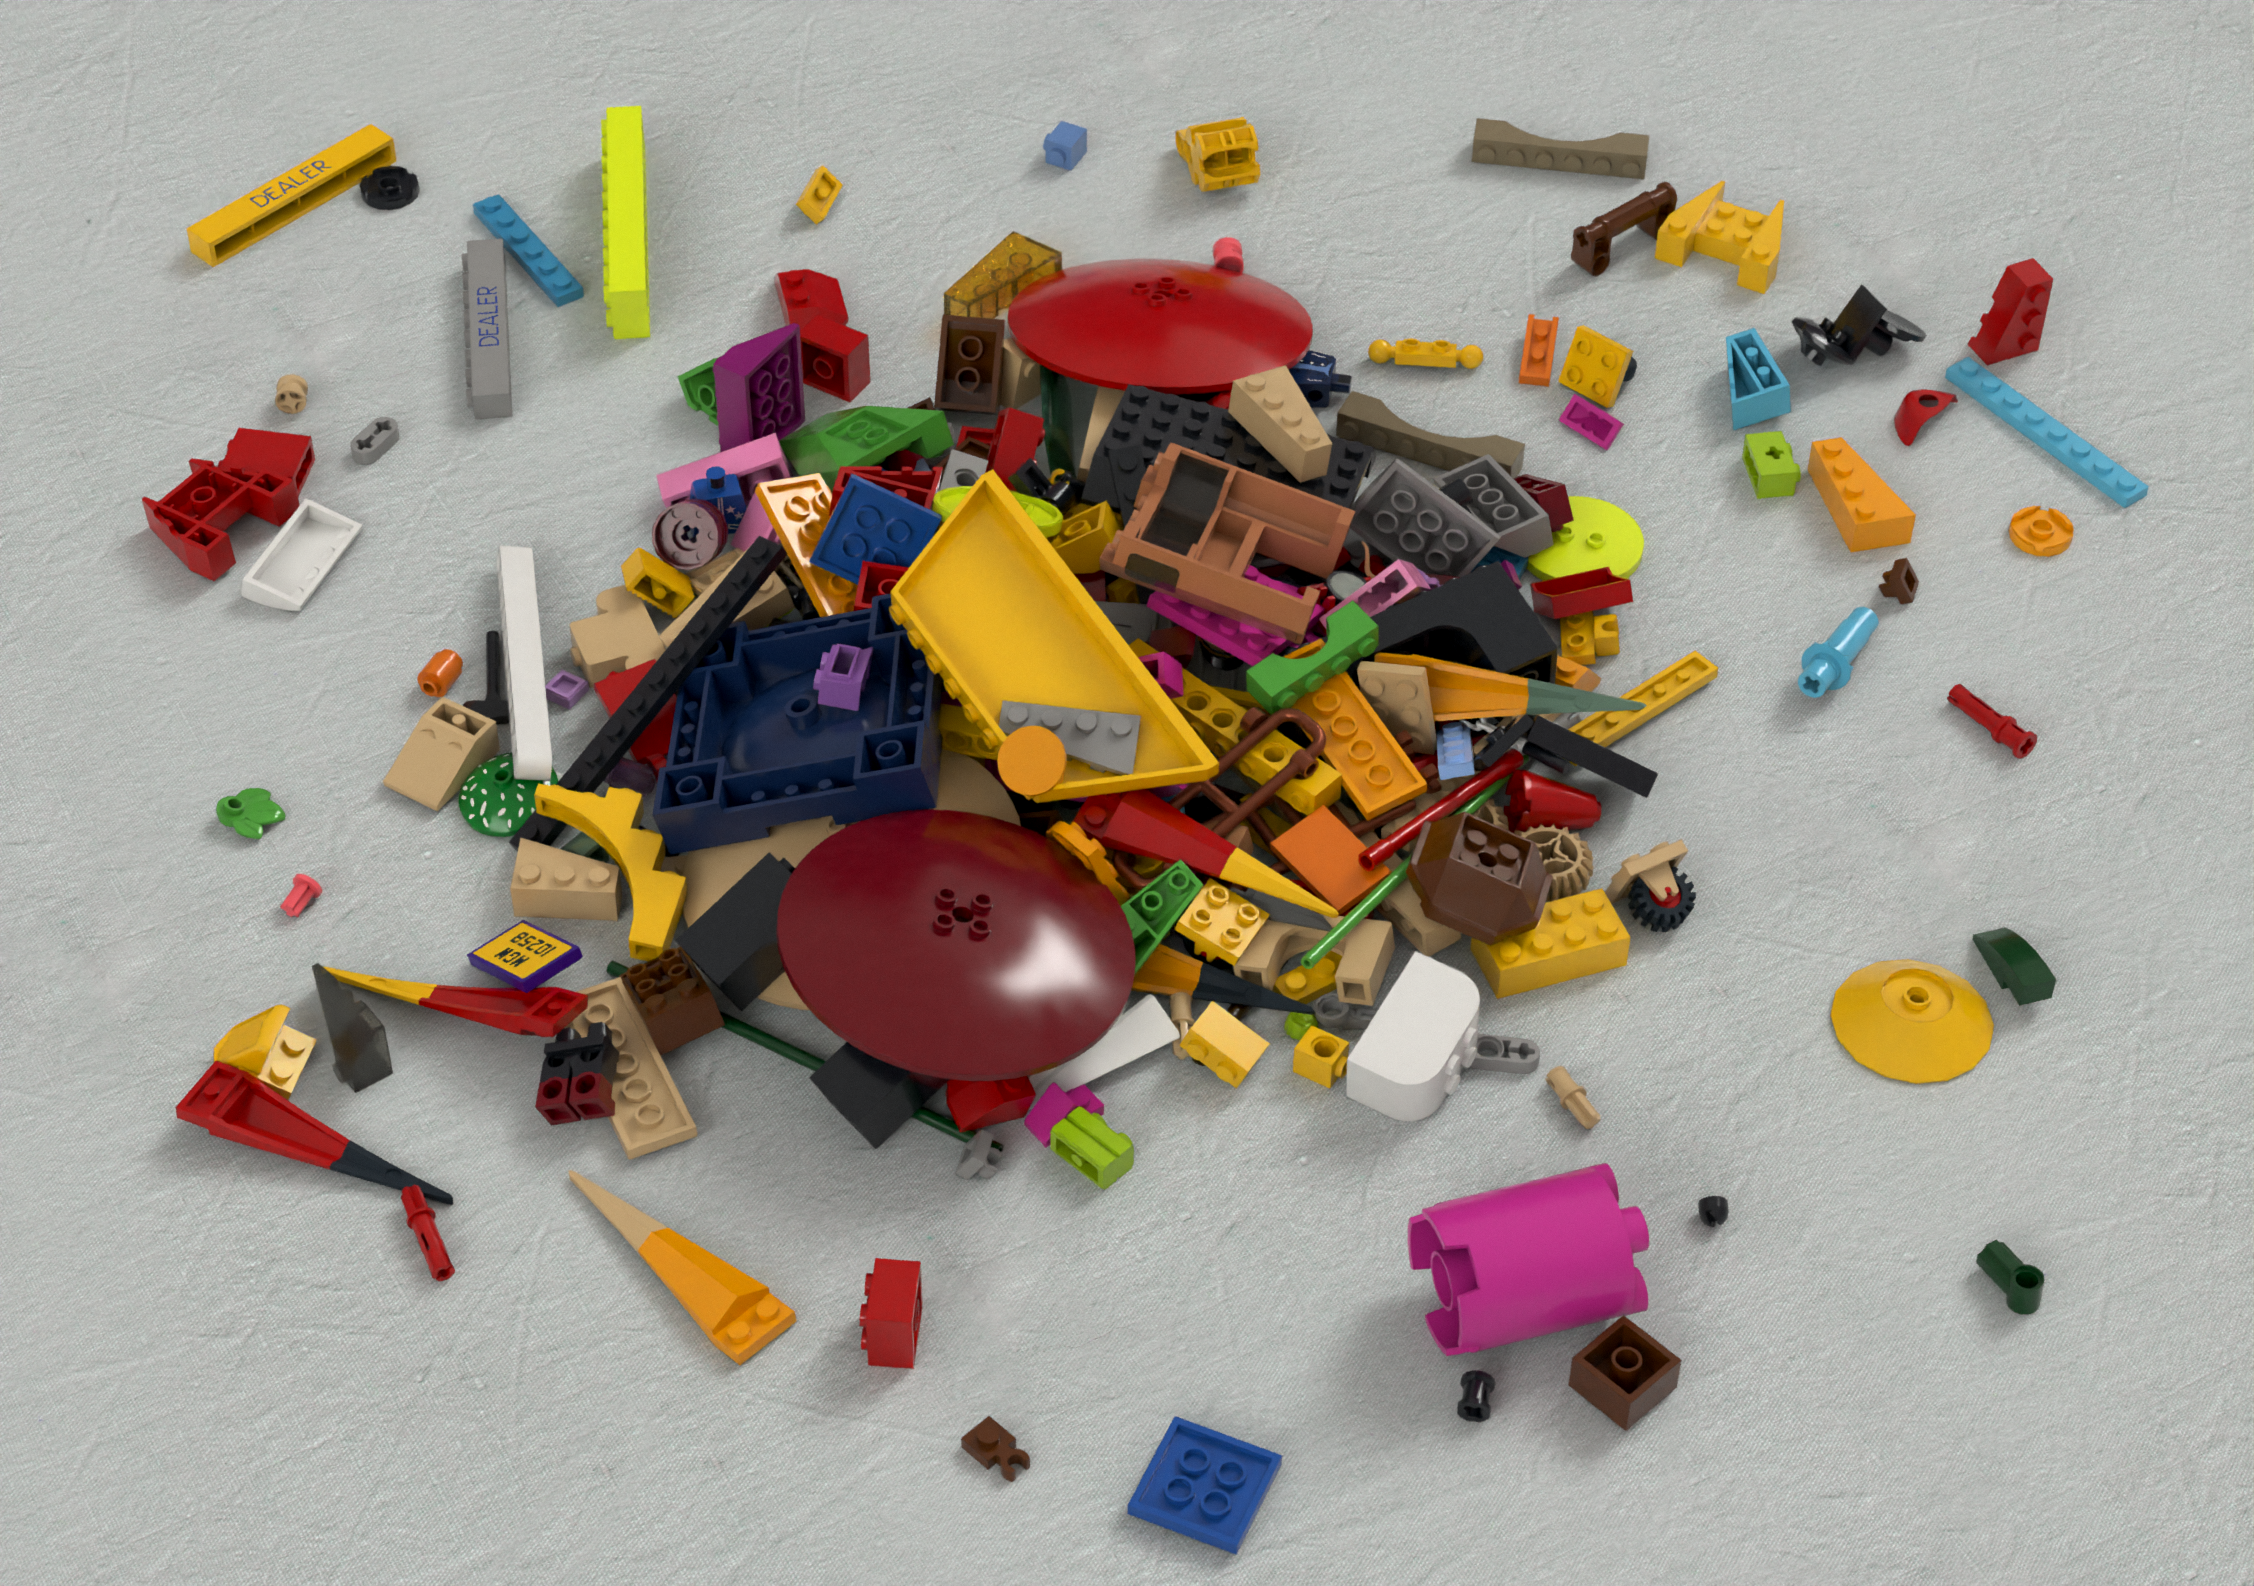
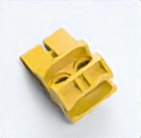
(1220, 153)

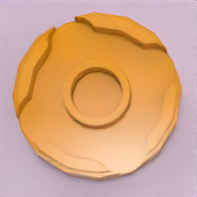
(2041, 531)

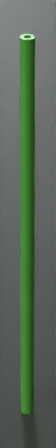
(1372, 900)

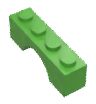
(1282, 681)

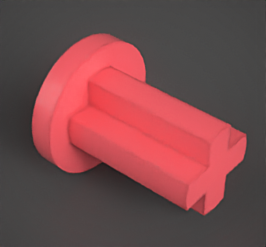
(301, 894)

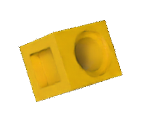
(1321, 1057)

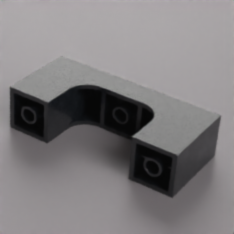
(1466, 620)
(740, 955)

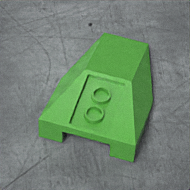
(864, 439)

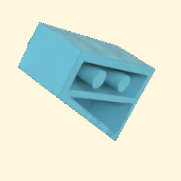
(1755, 381)

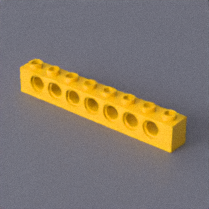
(1218, 726)

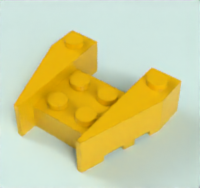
(1725, 234)

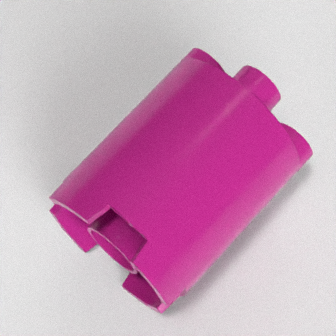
(1530, 1259)

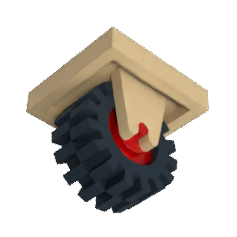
(1655, 887)

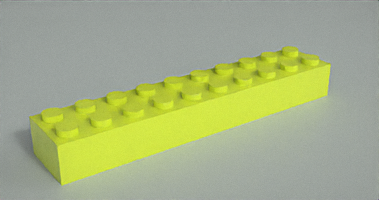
(625, 223)

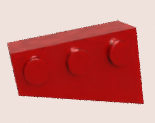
(2016, 315)
(910, 484)

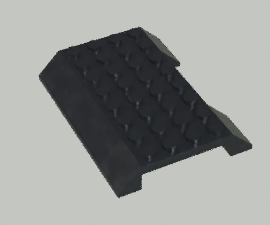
(1161, 418)

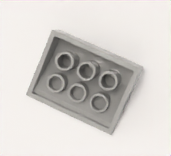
(1420, 524)

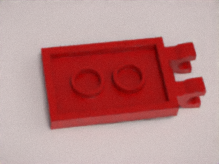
(655, 739)

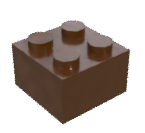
(1624, 1372)

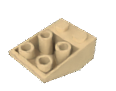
(442, 753)

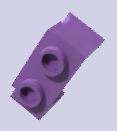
(842, 689)

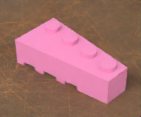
(751, 463)

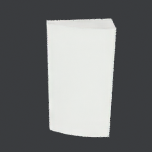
(299, 557)

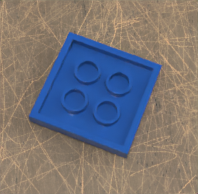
(872, 527)
(1205, 1485)

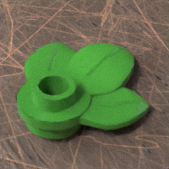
(249, 812)

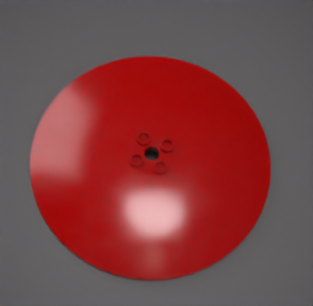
(1158, 325)

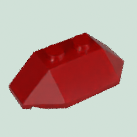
(809, 294)

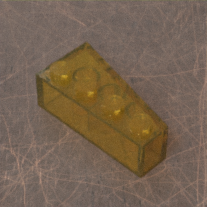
(1000, 277)

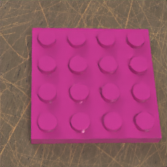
(1230, 635)

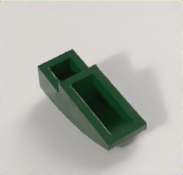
(2016, 965)

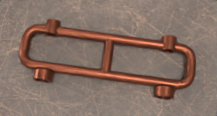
(1257, 726)

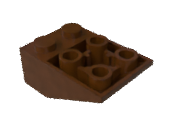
(672, 999)

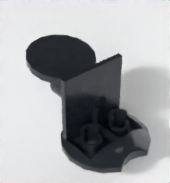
(1859, 326)

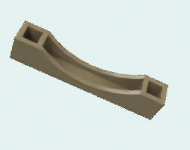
(1506, 145)
(1374, 425)

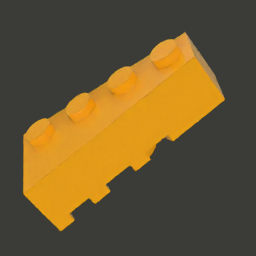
(1857, 498)

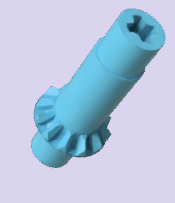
(1828, 663)

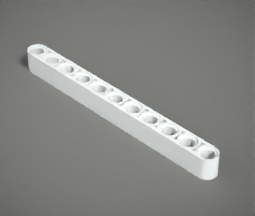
(524, 664)

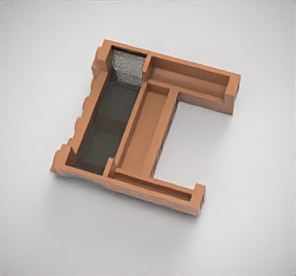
(1202, 528)

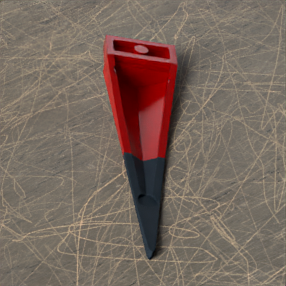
(252, 1114)

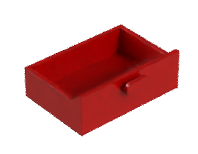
(1580, 593)

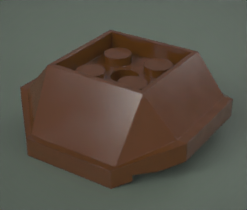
(1478, 878)

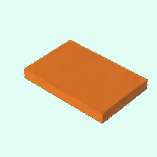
(1327, 859)

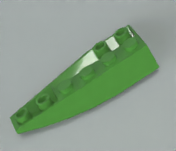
(1158, 908)

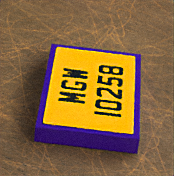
(525, 956)

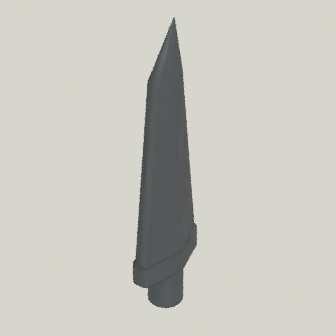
(1284, 911)

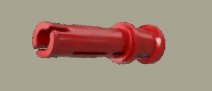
(2002, 728)

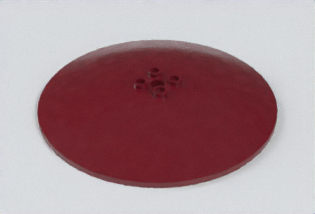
(986, 999)

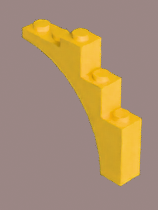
(639, 854)

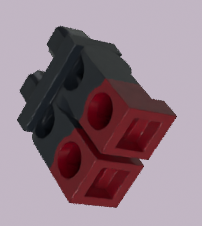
(578, 1076)

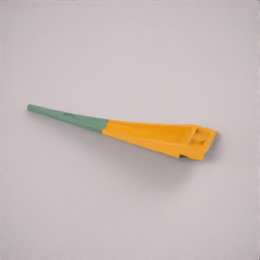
(1474, 692)

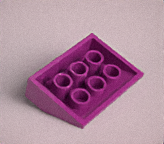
(760, 388)

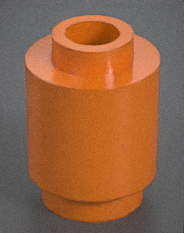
(440, 673)

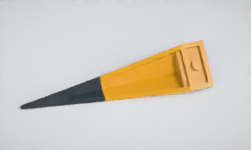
(1175, 972)

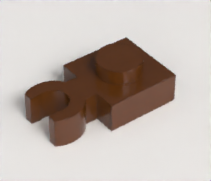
(995, 1445)

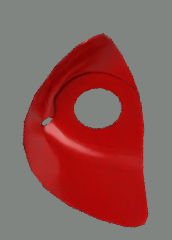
(1913, 415)

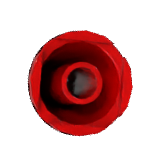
(1546, 801)

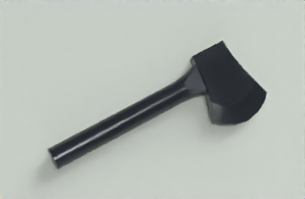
(493, 706)

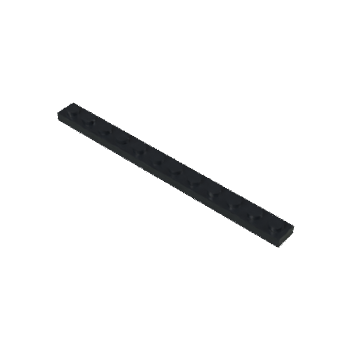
(660, 682)

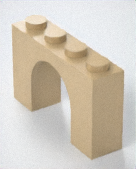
(1363, 952)

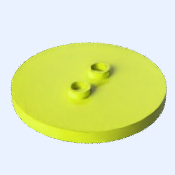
(1042, 513)
(1595, 539)

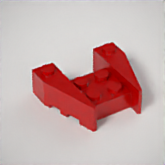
(209, 502)

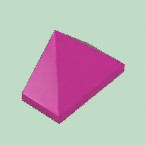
(1591, 421)

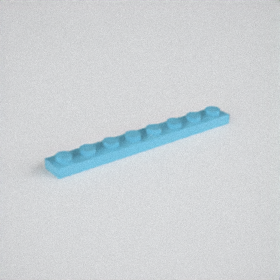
(2047, 432)

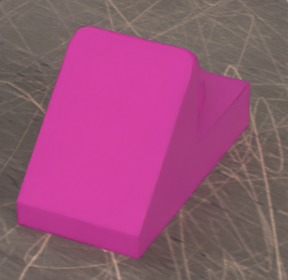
(1055, 1106)

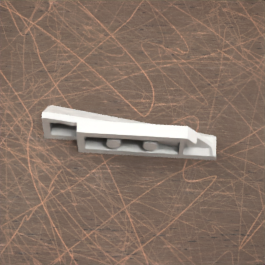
(1131, 1037)

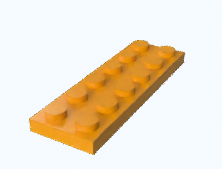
(1359, 744)

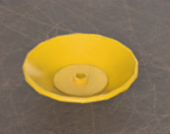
(1912, 1021)

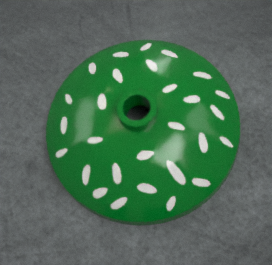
(496, 801)

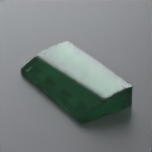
(1057, 421)

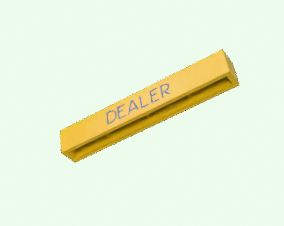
(290, 195)

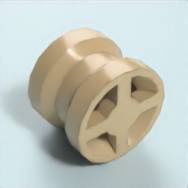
(291, 394)

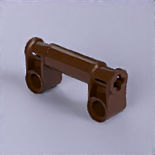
(1646, 211)

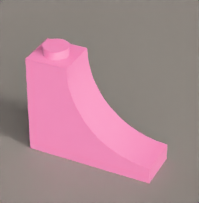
(1392, 586)

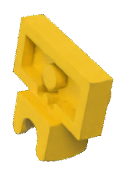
(1588, 634)

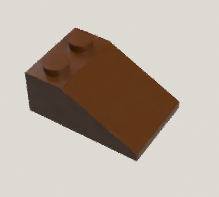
(970, 365)

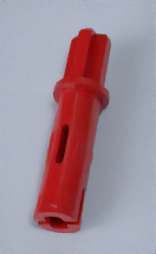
(422, 1221)

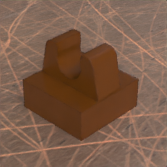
(1900, 582)

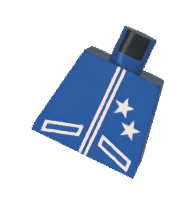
(723, 493)

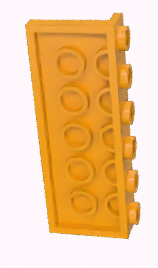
(799, 515)

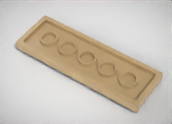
(646, 1099)

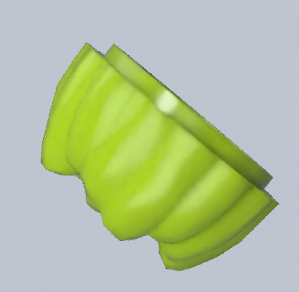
(1298, 1024)

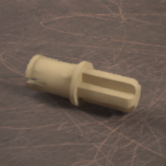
(1182, 1019)
(1572, 1097)

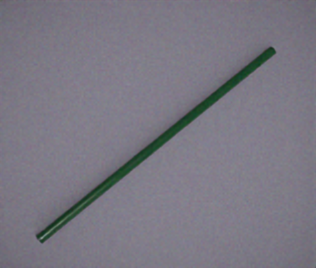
(814, 1063)

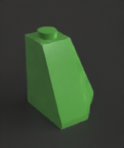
(700, 389)

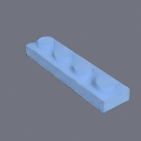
(1454, 751)

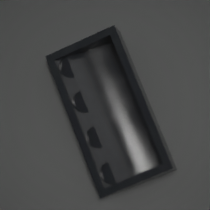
(1590, 756)

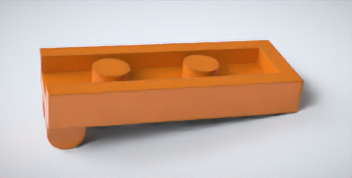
(1538, 351)

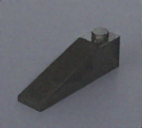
(354, 1034)

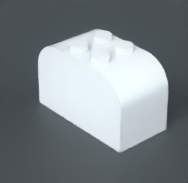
(1416, 1042)

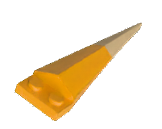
(723, 1301)

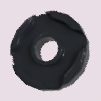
(377, 195)

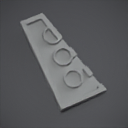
(1089, 736)

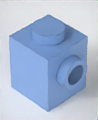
(1065, 145)

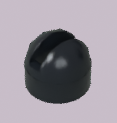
(1713, 1210)

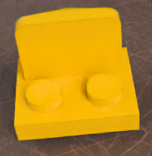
(267, 1049)

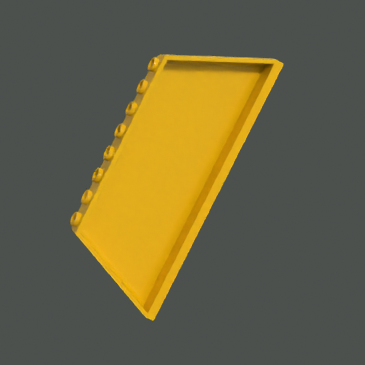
(1018, 626)

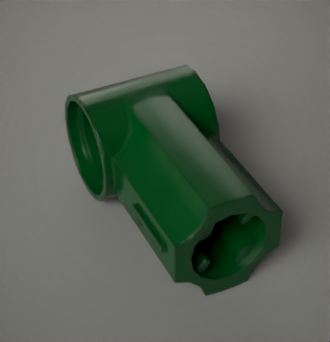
(2019, 1281)

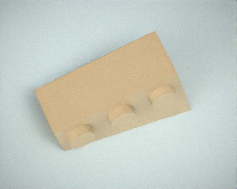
(563, 885)

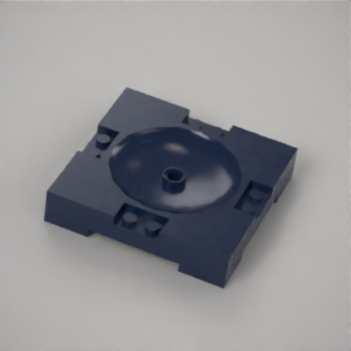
(763, 752)

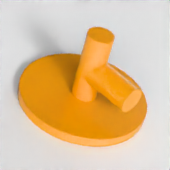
(1032, 761)

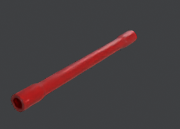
(1385, 848)

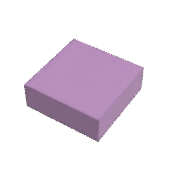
(566, 689)

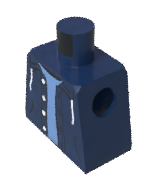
(1318, 378)

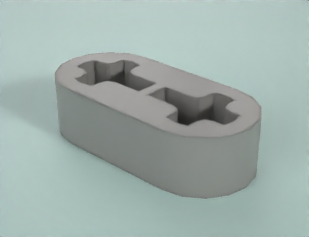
(374, 440)

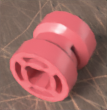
(1228, 254)

